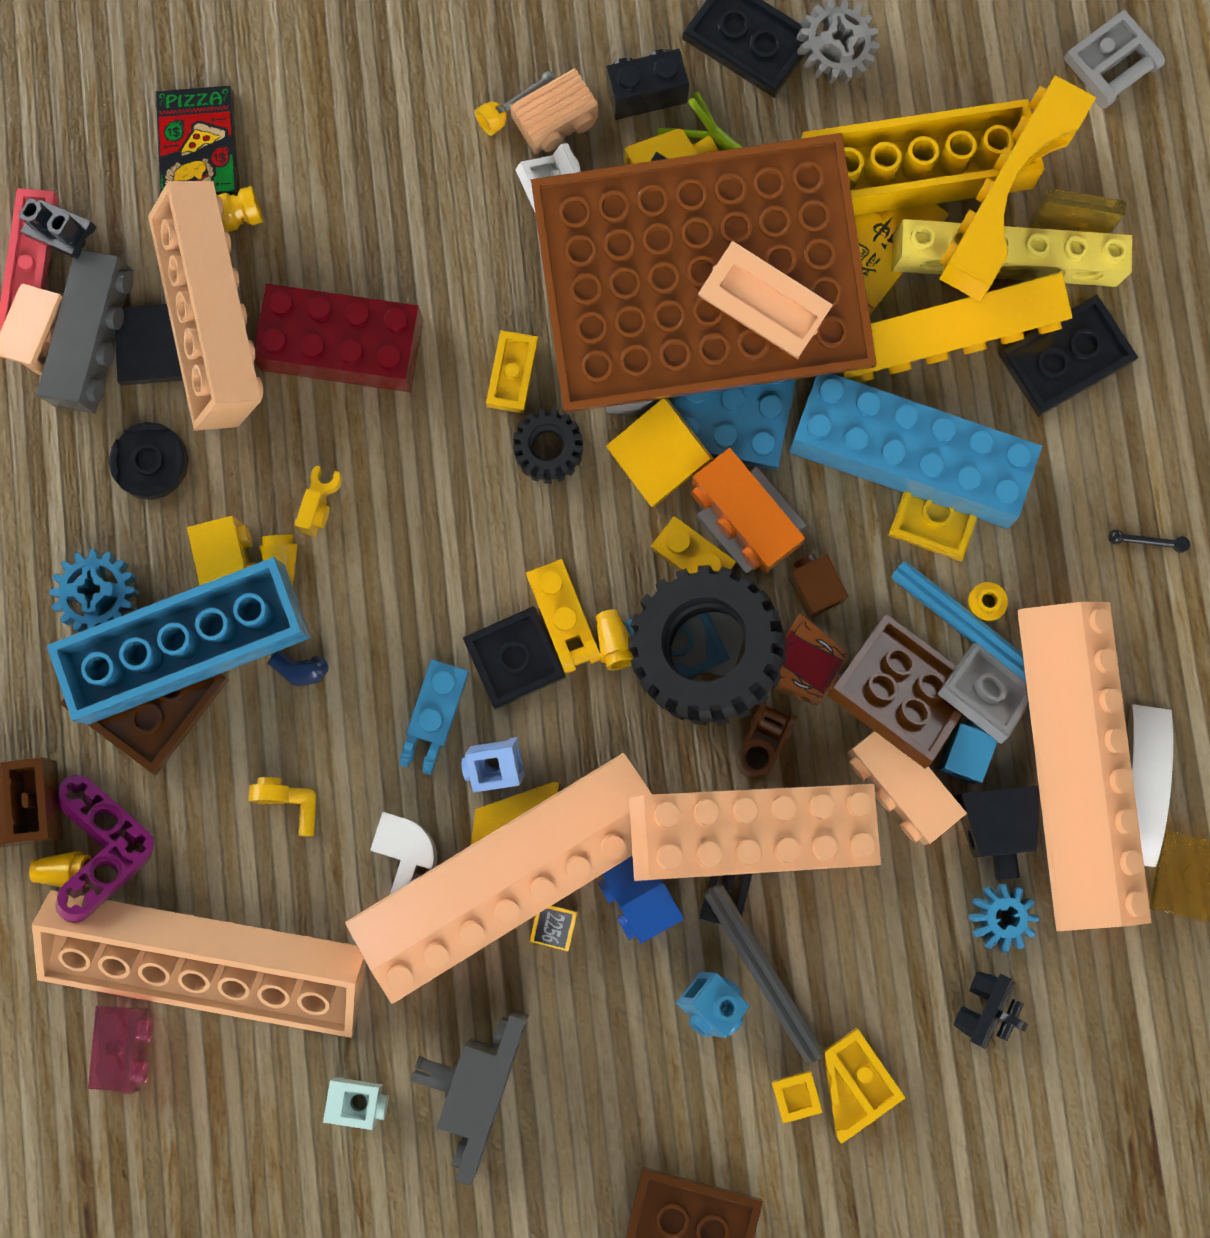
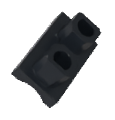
(55, 227)
(981, 1027)

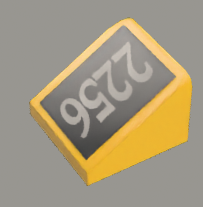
(554, 927)

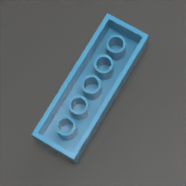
(916, 449)
(178, 641)

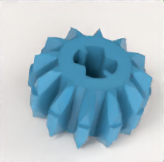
(1002, 901)

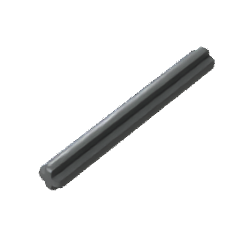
(764, 973)

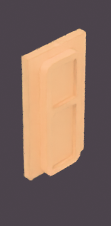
(765, 300)

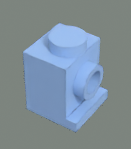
(483, 776)

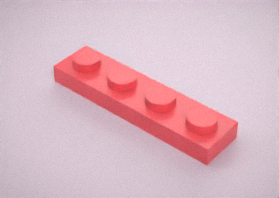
(26, 258)

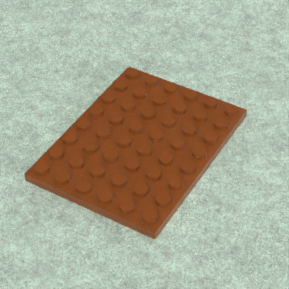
(641, 240)

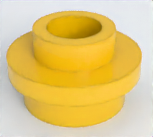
(979, 609)

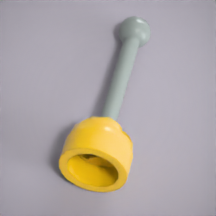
(493, 115)

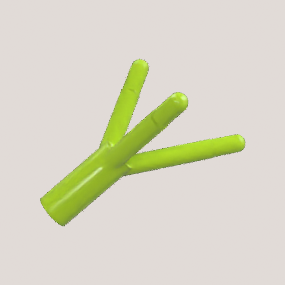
(720, 137)

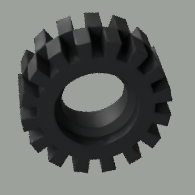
(548, 423)

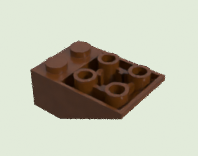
(29, 802)

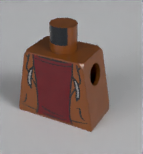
(810, 663)

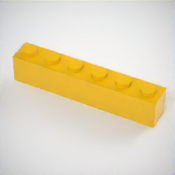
(967, 325)

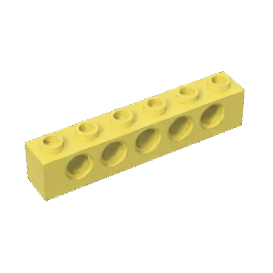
(1032, 252)

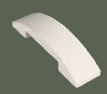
(1152, 766)

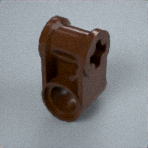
(767, 734)

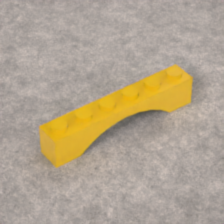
(983, 248)

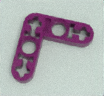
(112, 855)

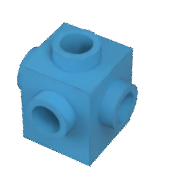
(713, 1005)

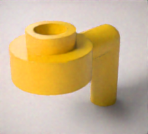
(270, 791)

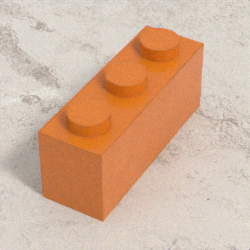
(746, 511)

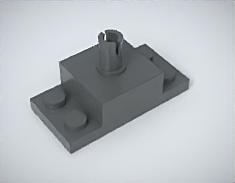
(474, 1090)

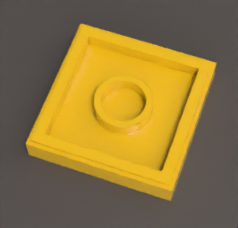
(659, 452)
(932, 526)

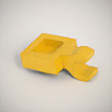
(313, 509)

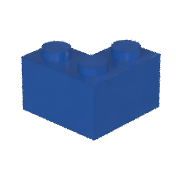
(645, 903)

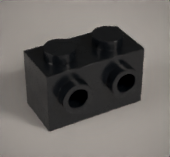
(647, 83)

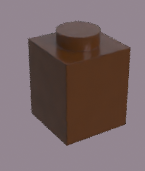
(817, 585)

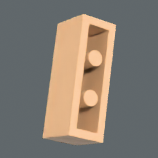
(907, 788)

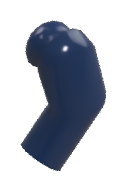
(300, 672)

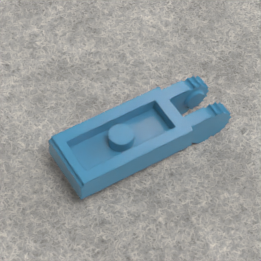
(434, 712)

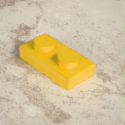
(512, 371)
(688, 549)

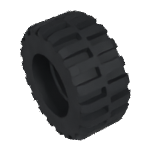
(695, 595)

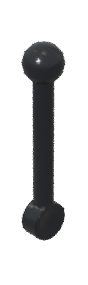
(1180, 544)

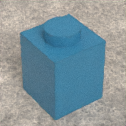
(968, 753)

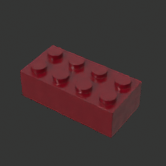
(338, 337)

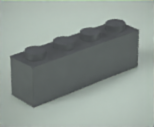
(85, 332)

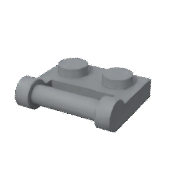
(1106, 49)

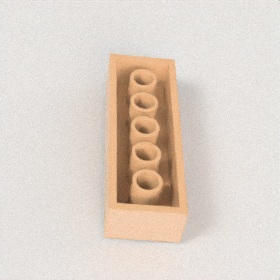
(204, 305)
(753, 831)

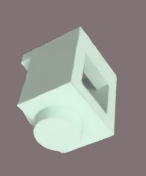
(340, 1106)

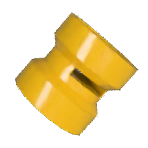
(240, 209)

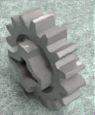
(835, 55)

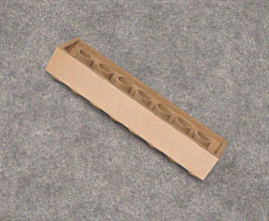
(1083, 766)
(499, 881)
(202, 964)

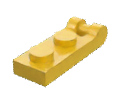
(562, 614)

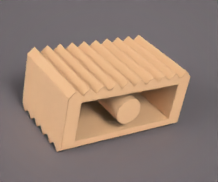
(555, 112)

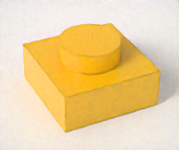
(796, 1096)

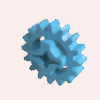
(93, 575)

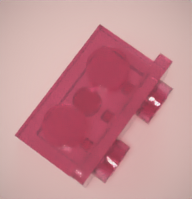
(119, 1048)

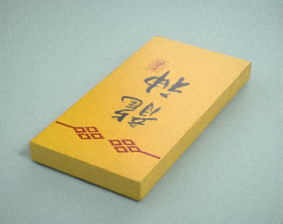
(876, 247)

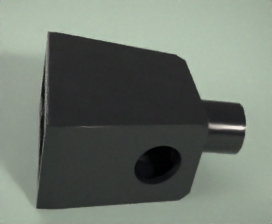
(1001, 825)

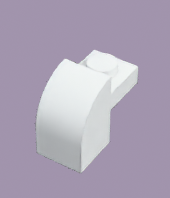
(406, 842)

